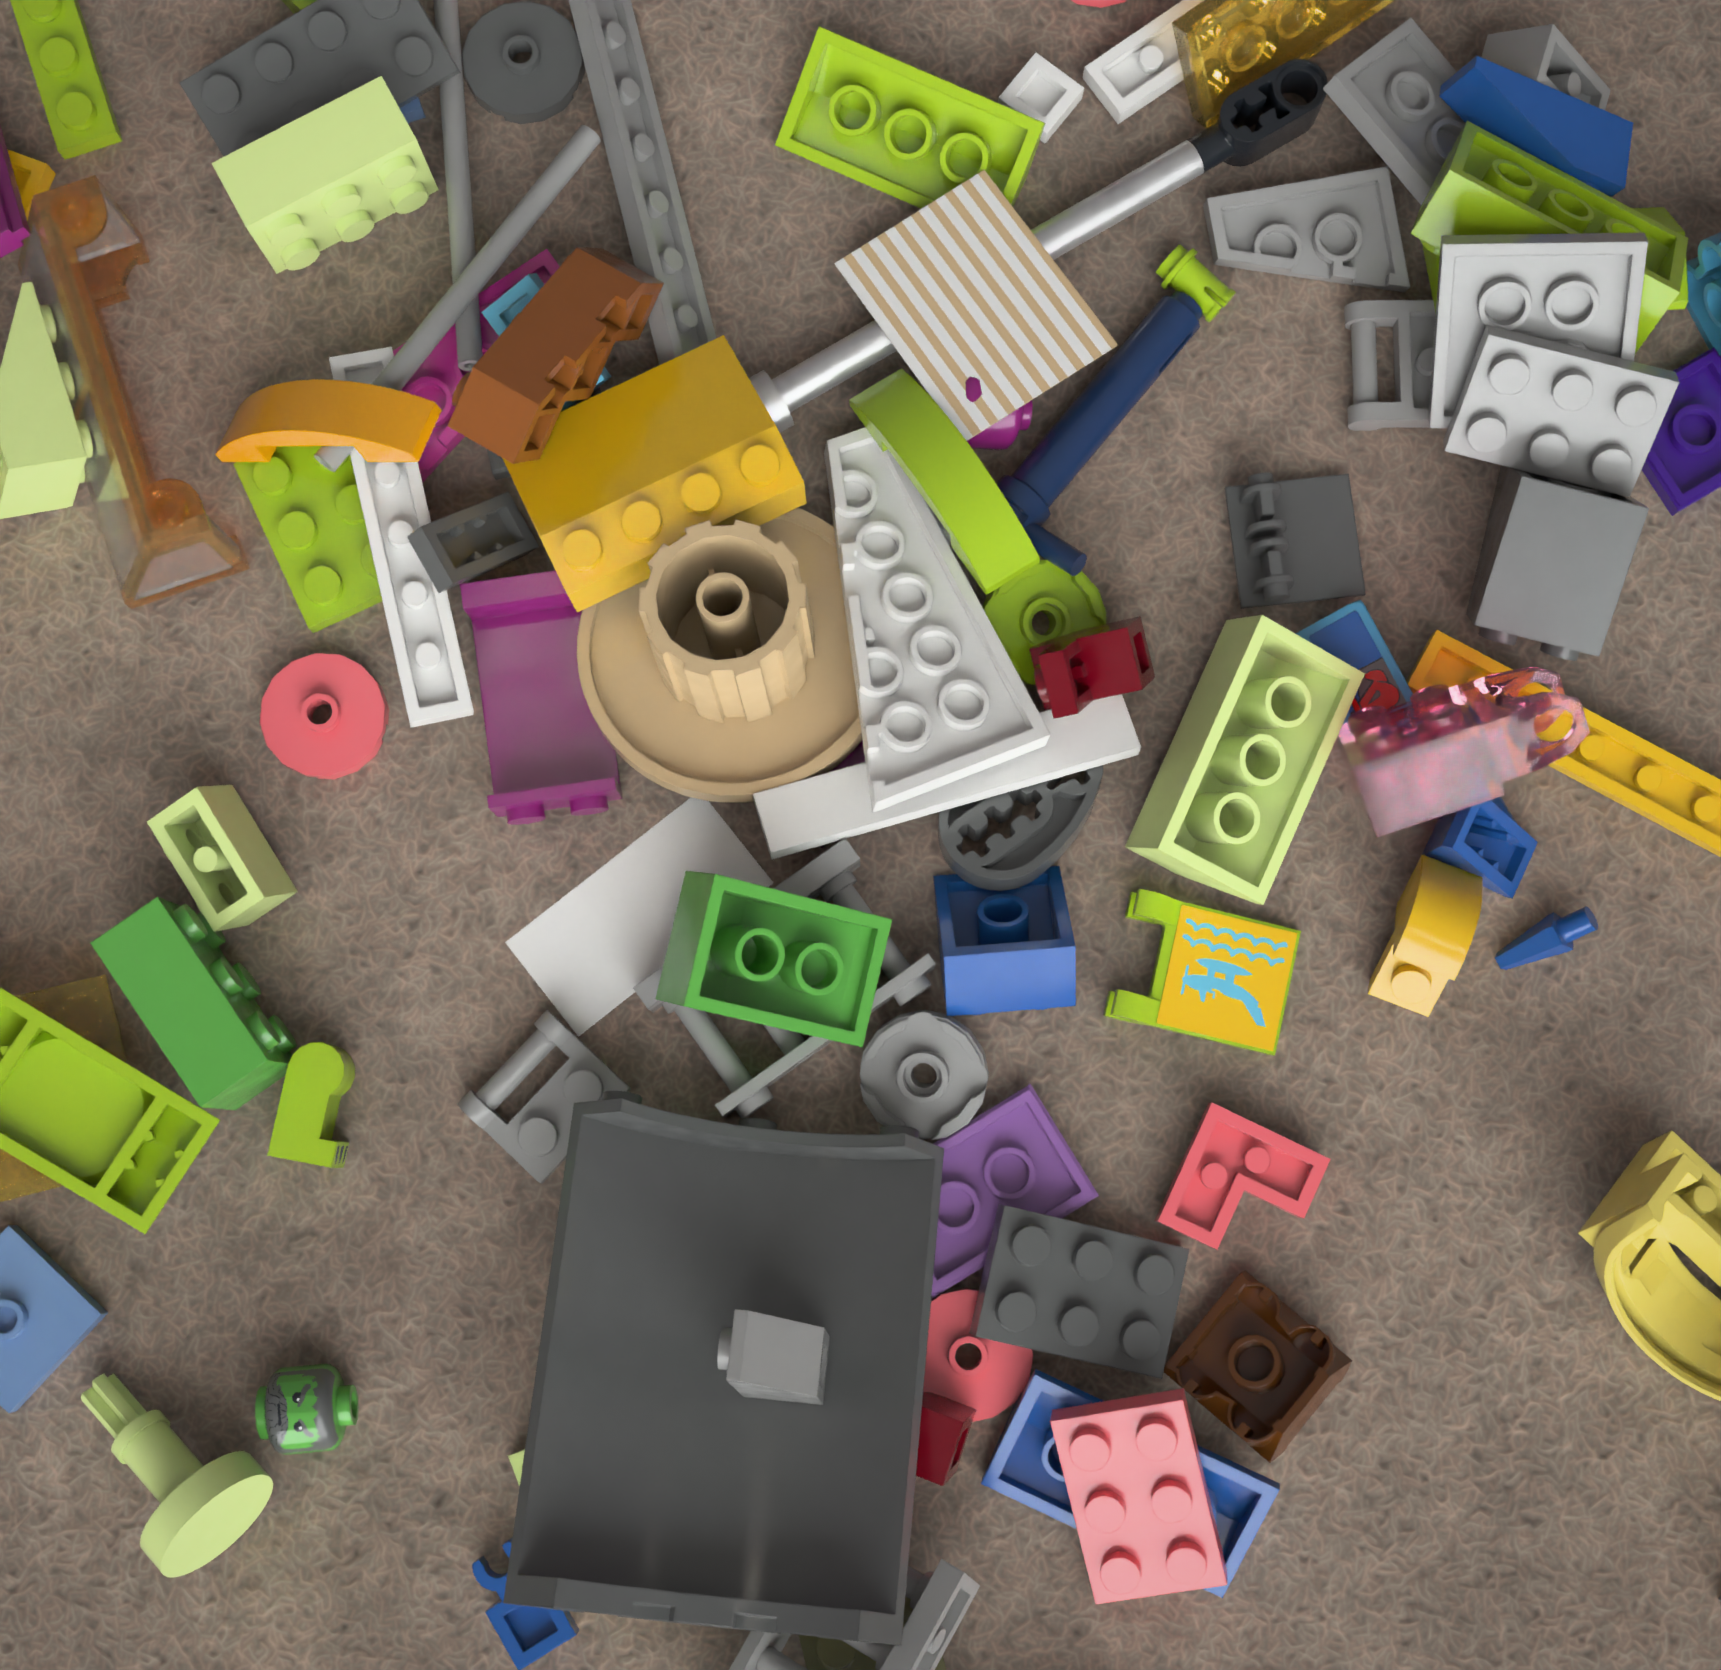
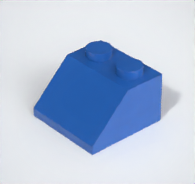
(1005, 946)

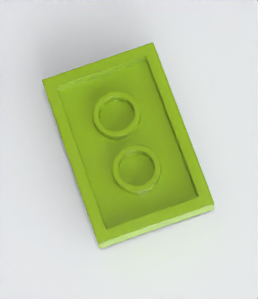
(314, 532)

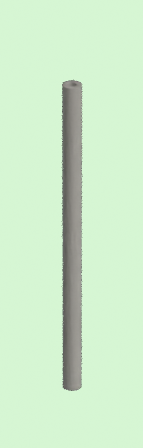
(458, 181)
(477, 273)

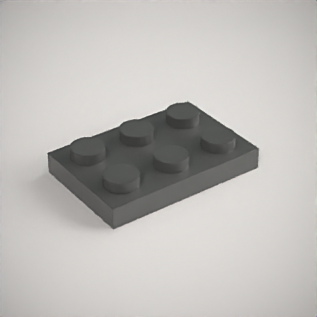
(1079, 1291)

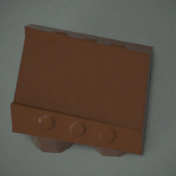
(1258, 1366)

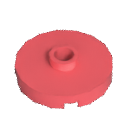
(350, 734)
(989, 1384)

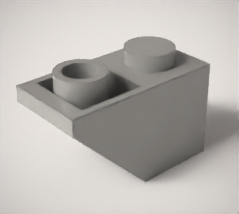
(774, 1358)

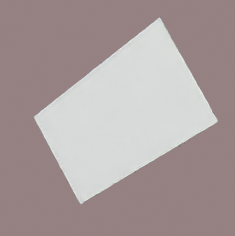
(620, 919)

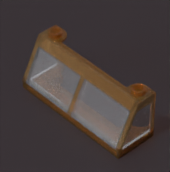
(151, 528)

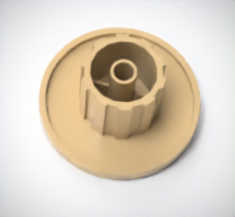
(727, 661)

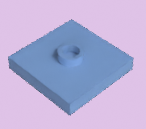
(40, 1317)

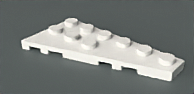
(923, 653)

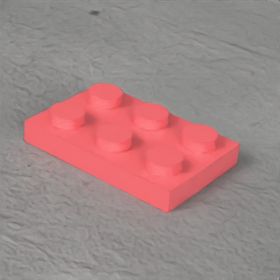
(1139, 1496)

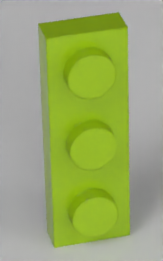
(67, 75)

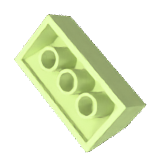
(1245, 758)

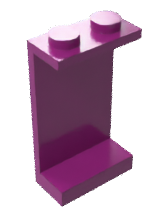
(534, 709)

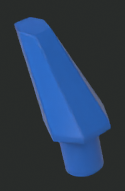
(1547, 938)

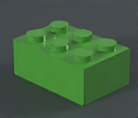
(196, 1003)

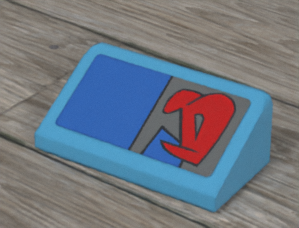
(1357, 641)

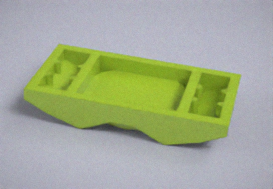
(92, 1117)

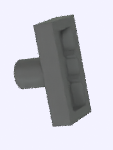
(472, 541)

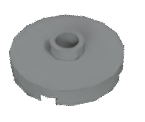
(902, 1100)

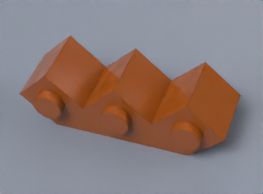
(552, 353)

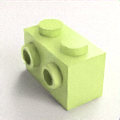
(222, 856)

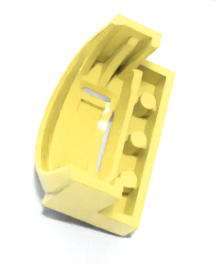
(1657, 1201)

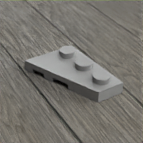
(1313, 229)

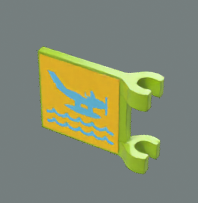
(1211, 974)

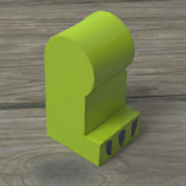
(310, 1105)

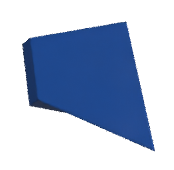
(1484, 843)

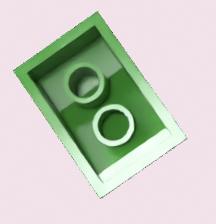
(773, 958)

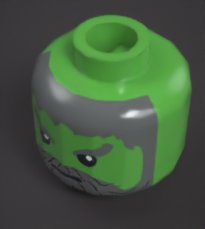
(305, 1409)

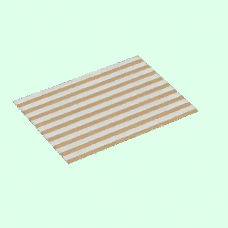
(976, 297)

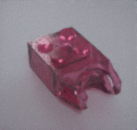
(1454, 745)

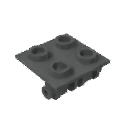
(1294, 540)

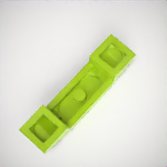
(948, 478)

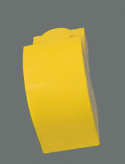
(1430, 935)

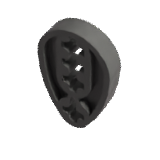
(1031, 844)

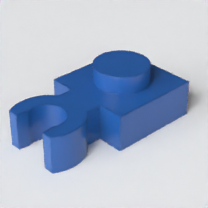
(523, 1630)

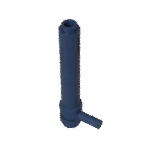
(1093, 419)

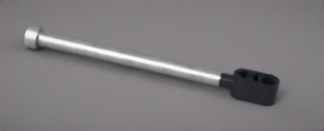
(1065, 231)

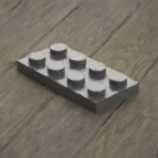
(314, 61)

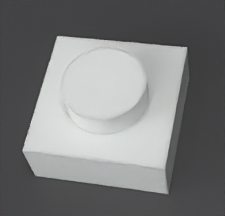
(1043, 94)

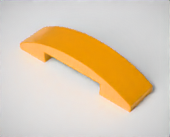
(324, 412)

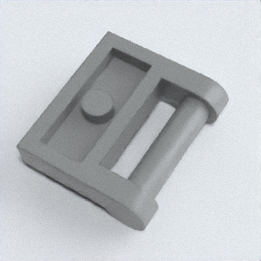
(1413, 358)
(541, 1129)

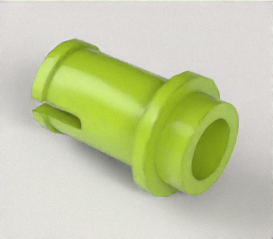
(1191, 277)

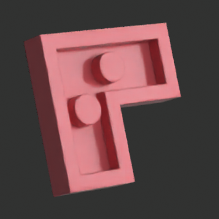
(1233, 1158)

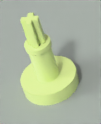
(199, 1504)

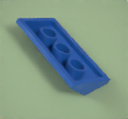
(1030, 1472)

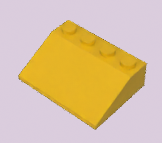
(650, 462)

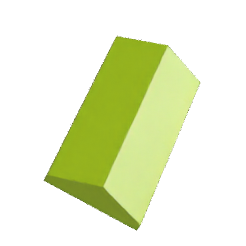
(902, 125)

